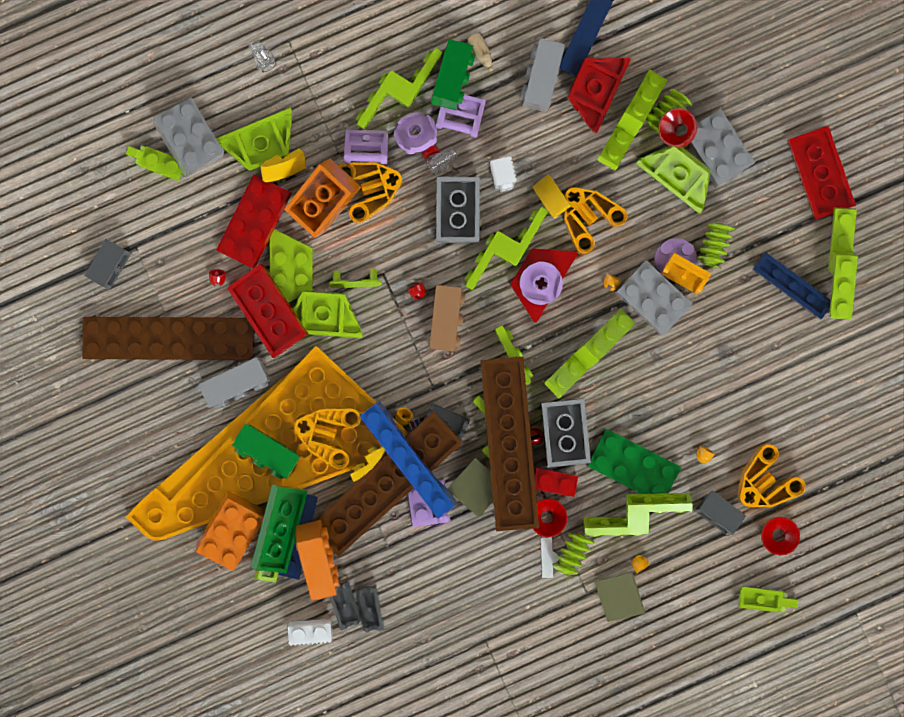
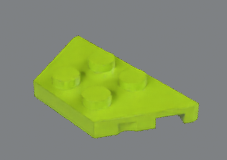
(260, 140)
(680, 174)
(290, 265)
(327, 314)

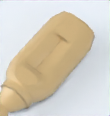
(481, 50)

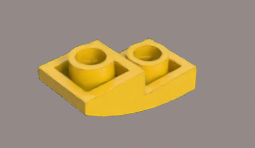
(279, 168)
(551, 196)
(372, 458)

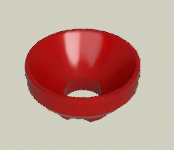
(671, 121)
(559, 521)
(788, 543)

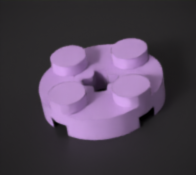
(418, 142)
(676, 246)
(551, 277)

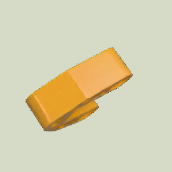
(377, 203)
(602, 205)
(323, 450)
(753, 469)

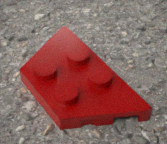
(595, 88)
(560, 259)

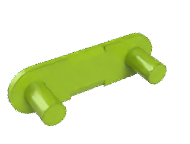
(372, 282)

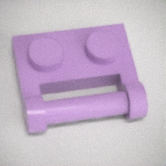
(470, 108)
(366, 141)
(421, 513)

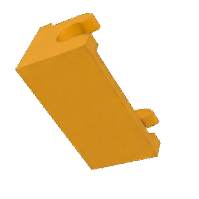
(685, 273)

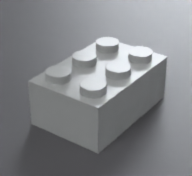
(542, 75)
(188, 137)
(719, 148)
(458, 209)
(653, 298)
(235, 383)
(565, 432)

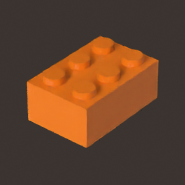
(322, 198)
(230, 531)
(317, 560)

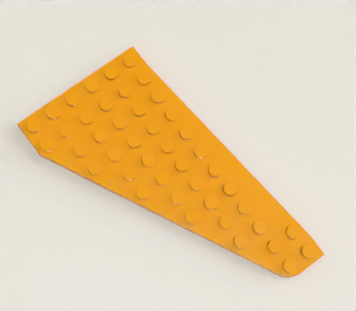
(199, 485)

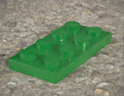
(633, 465)
(279, 529)

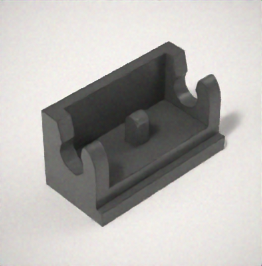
(107, 264)
(453, 420)
(720, 513)
(345, 606)
(370, 608)

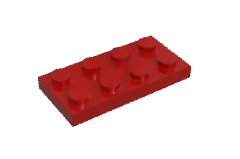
(821, 172)
(253, 221)
(267, 310)

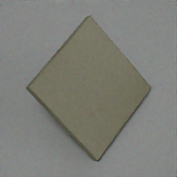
(474, 487)
(620, 597)

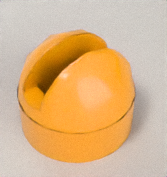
(611, 280)
(405, 412)
(704, 454)
(640, 563)

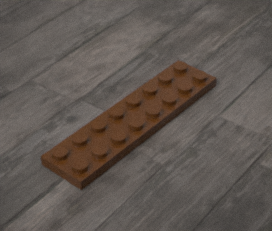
(167, 338)
(509, 443)
(385, 485)

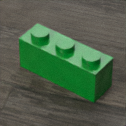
(453, 75)
(265, 451)

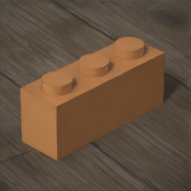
(446, 318)

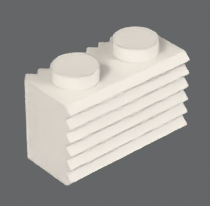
(503, 174)
(310, 631)

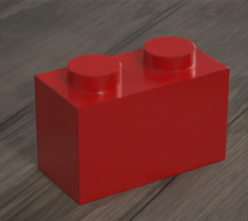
(555, 481)

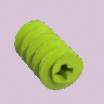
(676, 100)
(715, 244)
(573, 554)

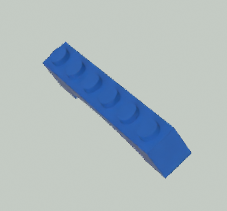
(418, 474)

